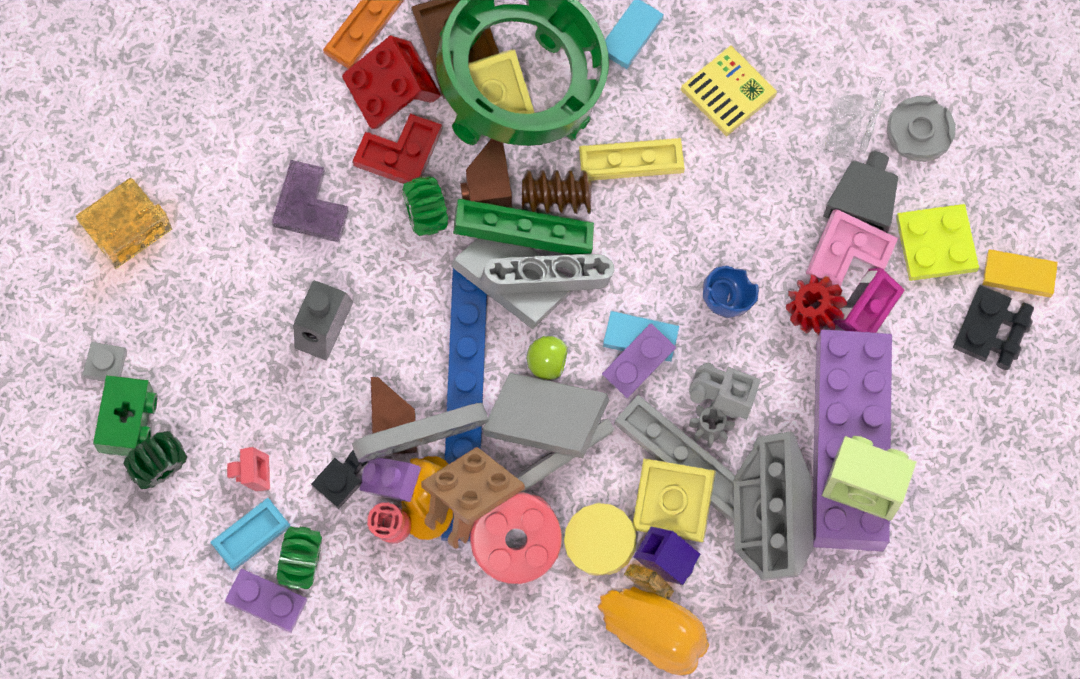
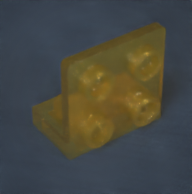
(124, 222)

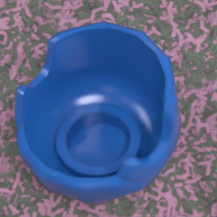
(729, 280)

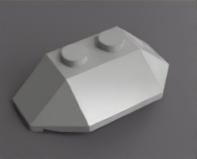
(773, 508)

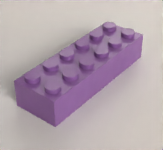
(850, 401)

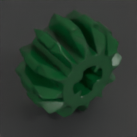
(155, 460)

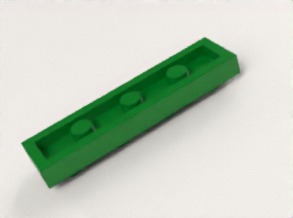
(523, 228)

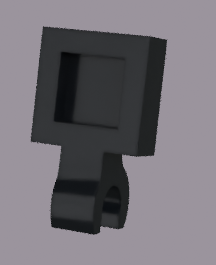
(339, 480)

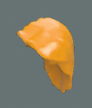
(655, 629)

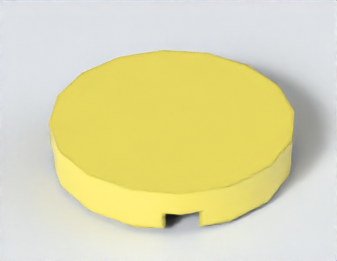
(600, 539)

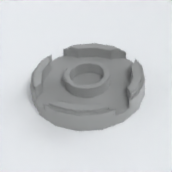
(917, 139)

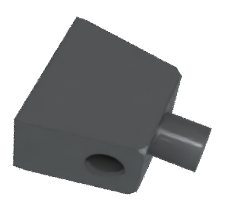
(866, 192)
(323, 316)

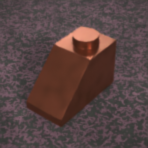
(488, 177)
(389, 409)

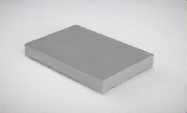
(527, 307)
(546, 415)

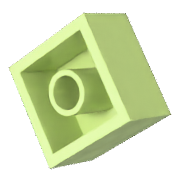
(869, 477)

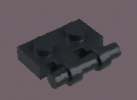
(982, 325)

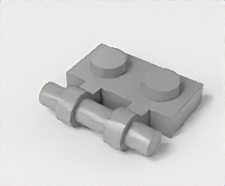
(731, 390)

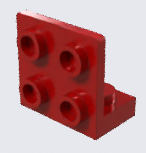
(389, 80)

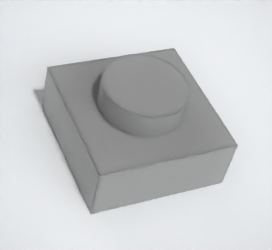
(104, 361)

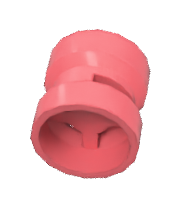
(395, 528)

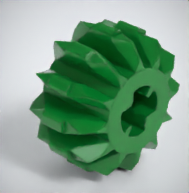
(425, 206)
(299, 557)

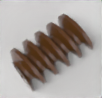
(556, 191)

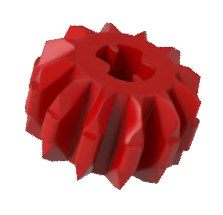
(823, 292)

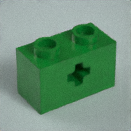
(118, 398)

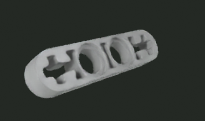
(546, 268)
(420, 432)

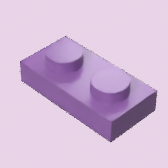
(639, 360)
(390, 478)
(266, 600)

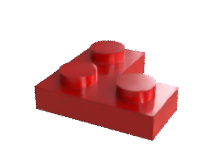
(401, 159)

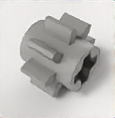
(703, 427)

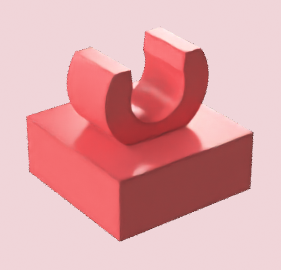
(251, 470)

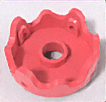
(524, 563)

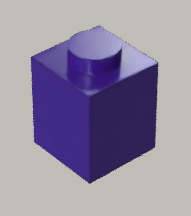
(667, 555)

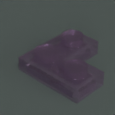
(300, 209)

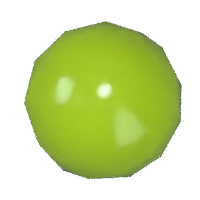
(547, 357)

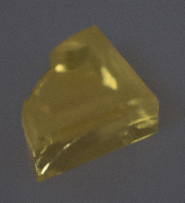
(649, 580)

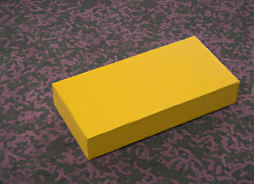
(1020, 273)

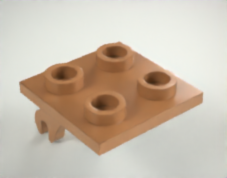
(471, 489)

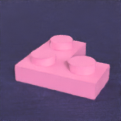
(849, 239)

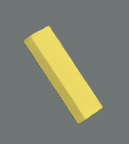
(632, 159)

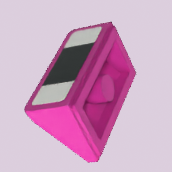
(870, 302)

